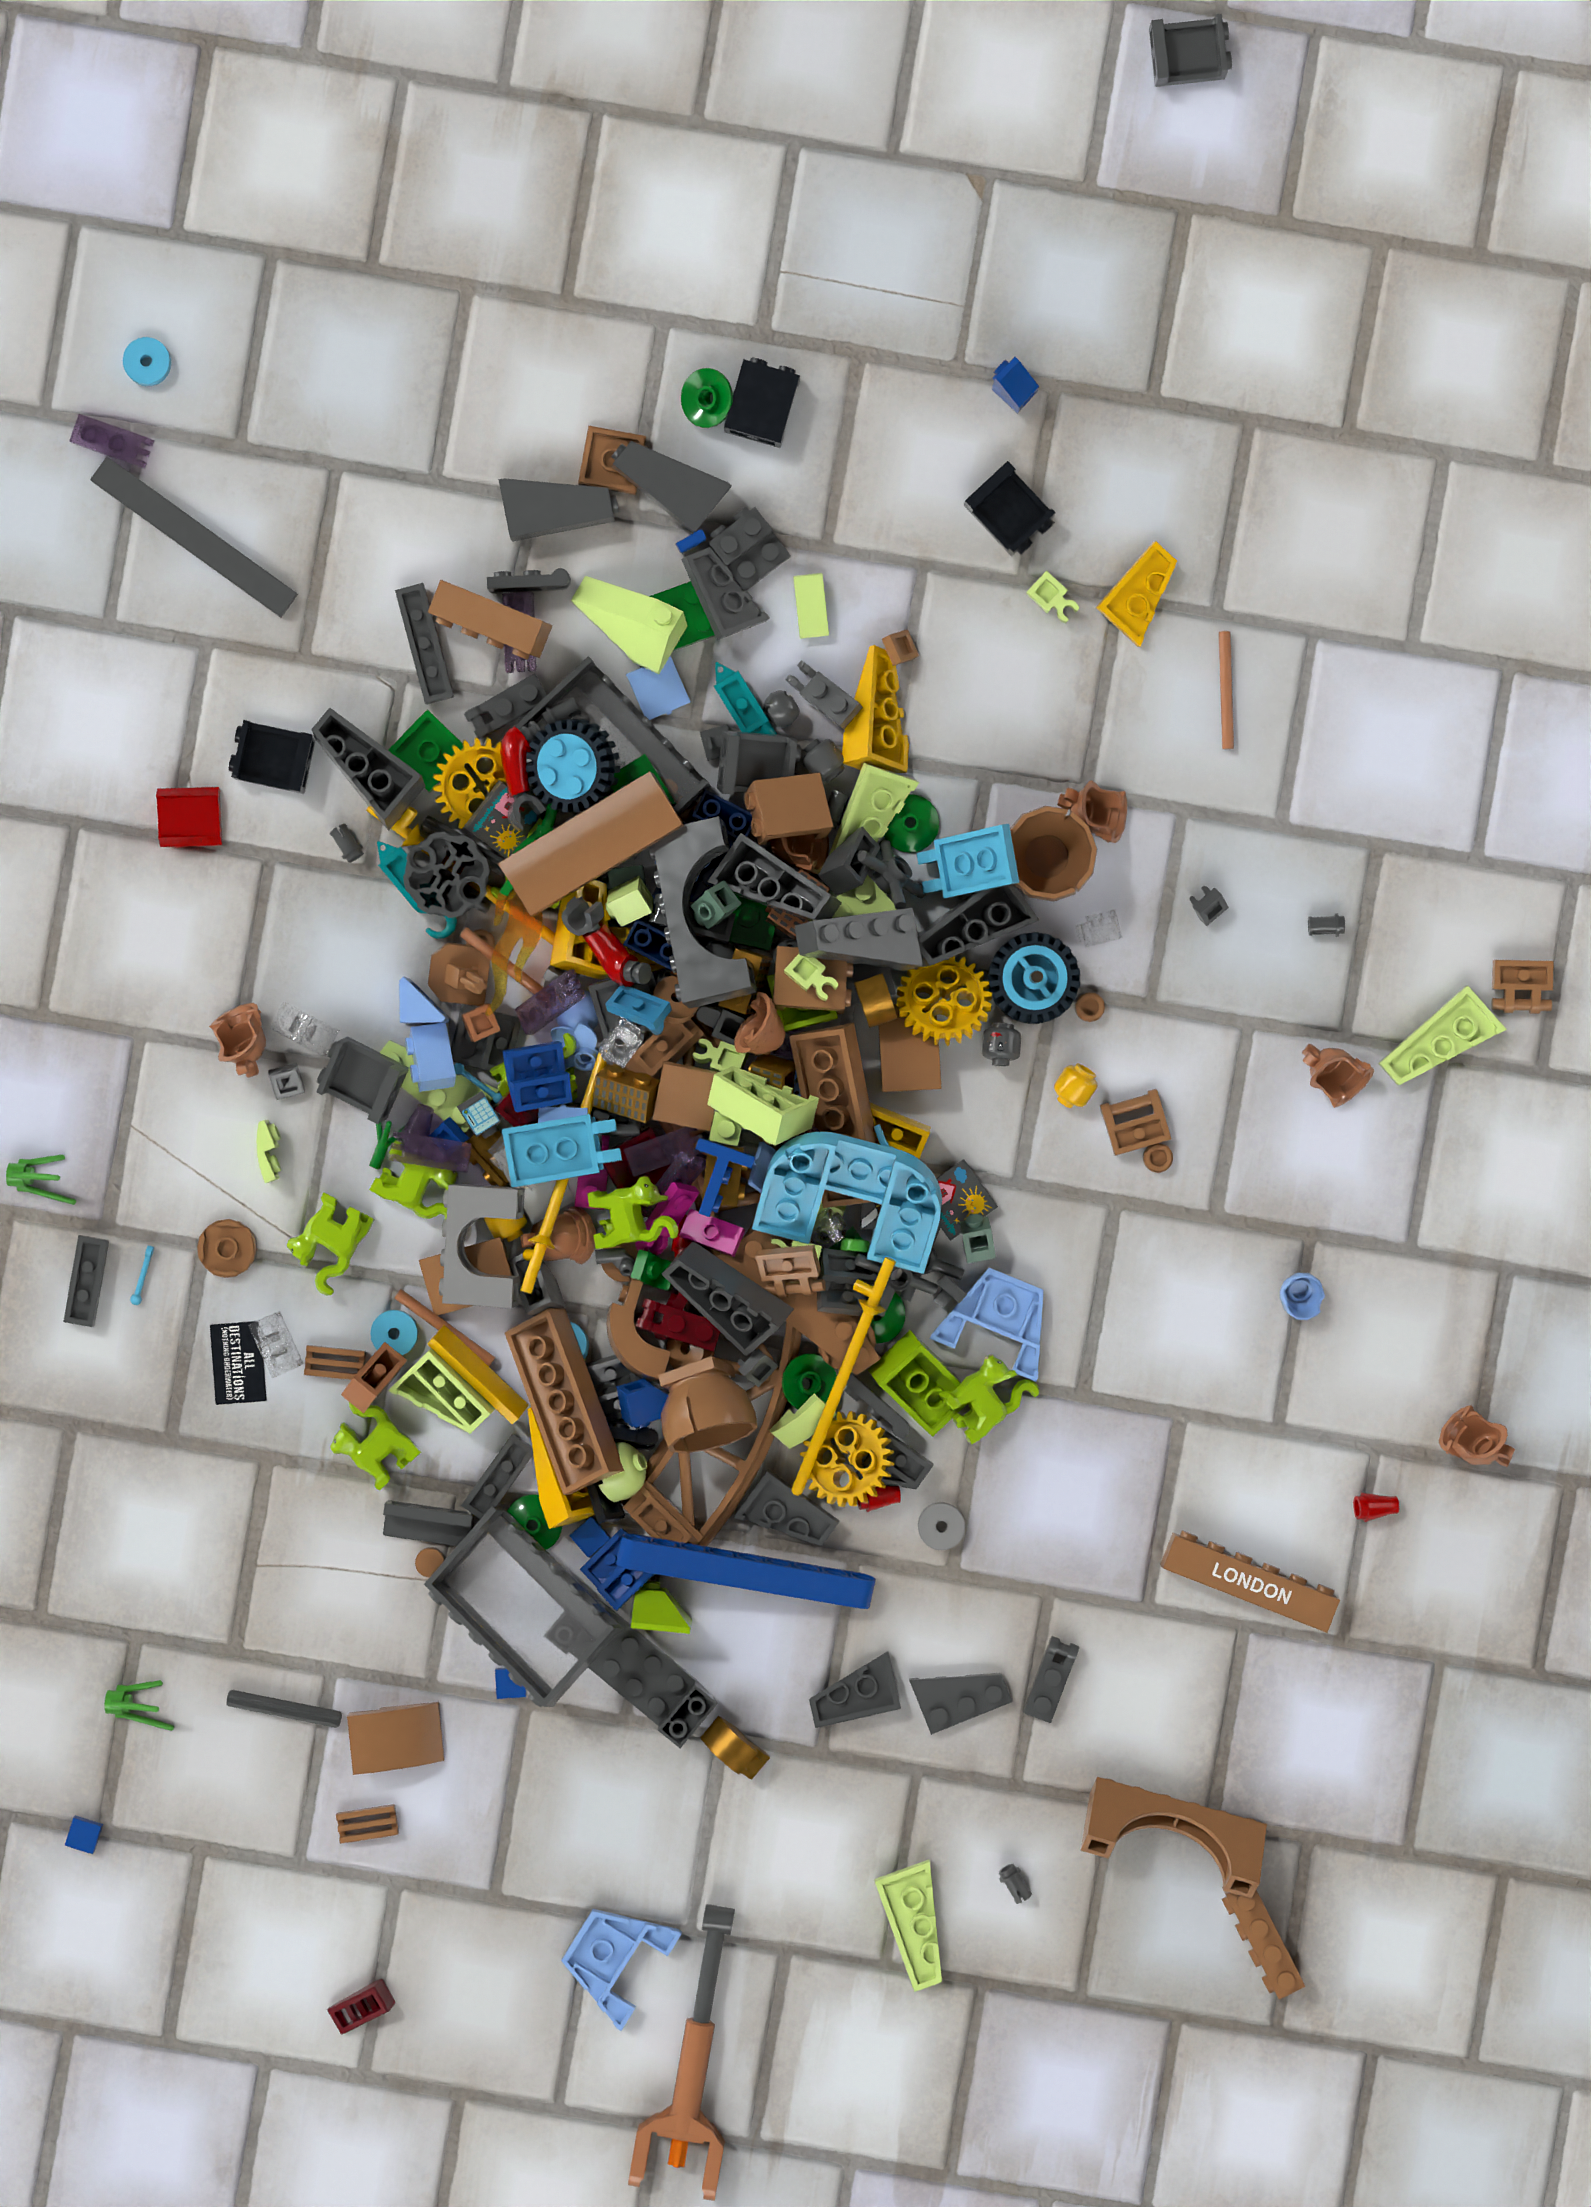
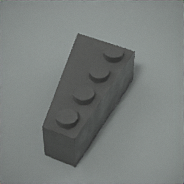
(371, 769)
(974, 922)

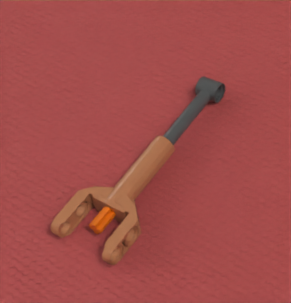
(683, 2118)

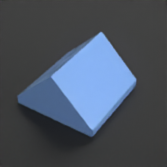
(417, 1006)

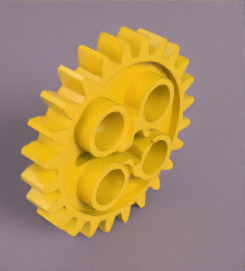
(458, 799)
(960, 1018)
(866, 1441)

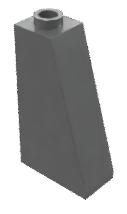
(672, 485)
(551, 508)

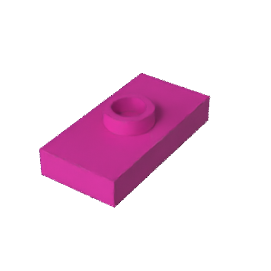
(712, 1233)

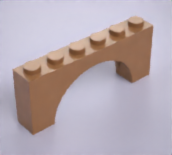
(1230, 1839)

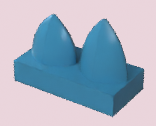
(639, 1008)

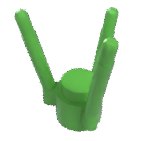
(23, 1175)
(121, 1703)

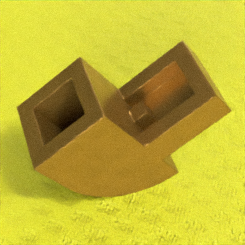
(875, 1000)
(733, 1748)

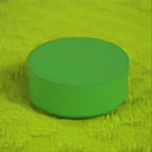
(855, 1245)

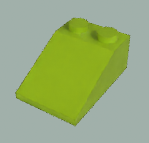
(914, 1381)

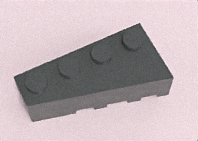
(771, 882)
(868, 938)
(727, 1297)

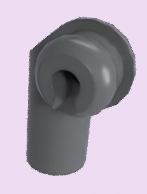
(618, 1257)

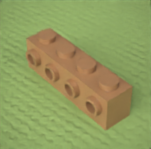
(489, 618)
(1266, 1944)

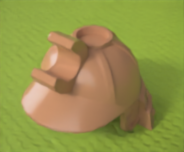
(1099, 809)
(802, 851)
(761, 1031)
(241, 1038)
(1336, 1073)
(570, 1236)
(1475, 1439)

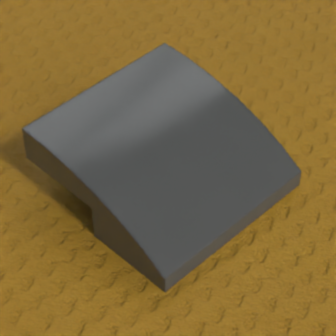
(487, 1051)
(839, 1277)
(606, 1376)

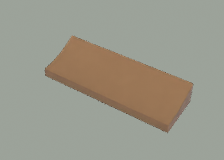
(591, 844)
(832, 1070)
(564, 1400)

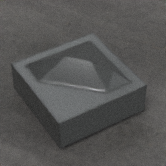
(286, 1081)

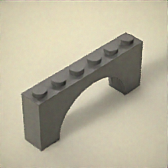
(679, 861)

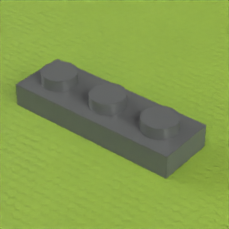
(86, 1281)
(498, 1476)

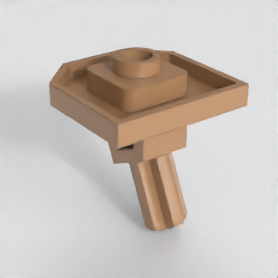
(459, 974)

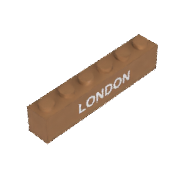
(1249, 1581)

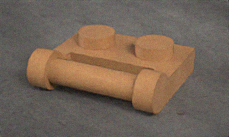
(1136, 1132)

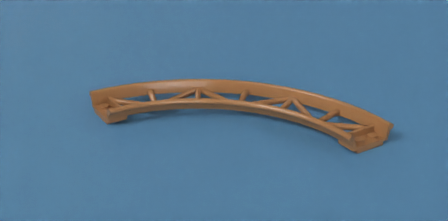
(649, 1505)

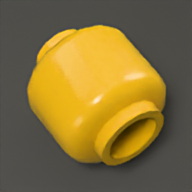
(1075, 1085)
(506, 1228)

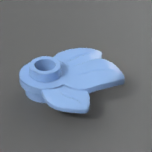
(585, 1044)

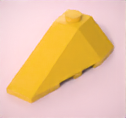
(876, 730)
(557, 1508)

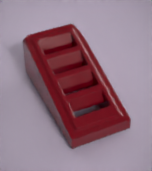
(376, 1995)

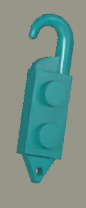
(741, 702)
(393, 864)

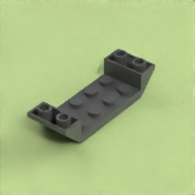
(653, 1682)

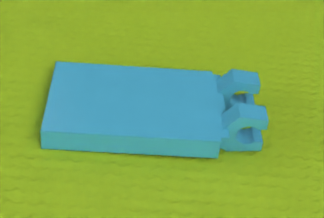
(972, 862)
(557, 1149)

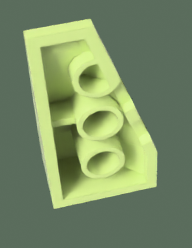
(633, 621)

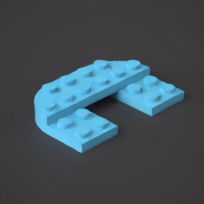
(860, 1170)

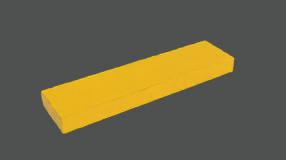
(478, 1374)

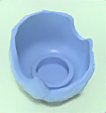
(580, 1012)
(1302, 1296)

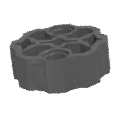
(435, 847)

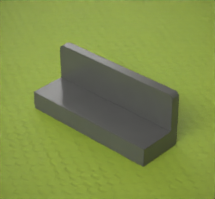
(426, 1523)

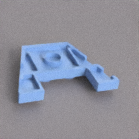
(1004, 1307)
(603, 1951)

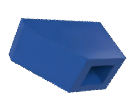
(1014, 384)
(641, 1402)

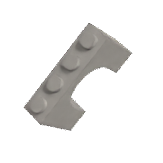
(461, 1280)

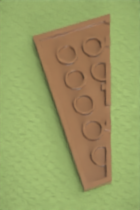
(827, 1330)

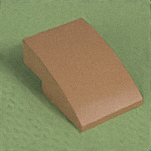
(906, 1058)
(485, 1256)
(395, 1737)

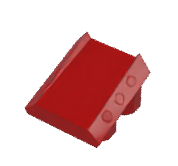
(189, 817)

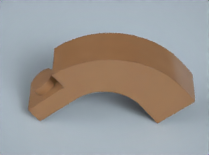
(626, 1343)

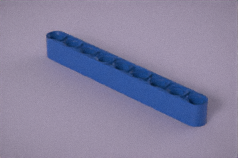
(745, 1571)

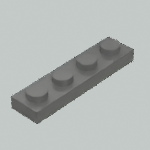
(424, 643)

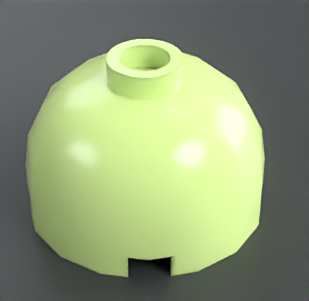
(628, 1482)

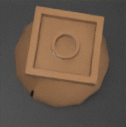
(1052, 853)
(705, 1407)

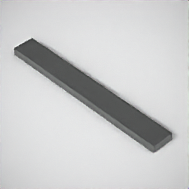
(194, 537)

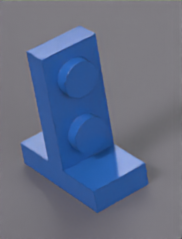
(721, 1172)

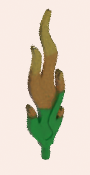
(519, 925)

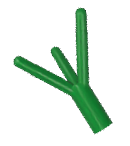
(382, 1145)

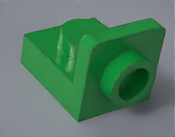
(649, 1270)

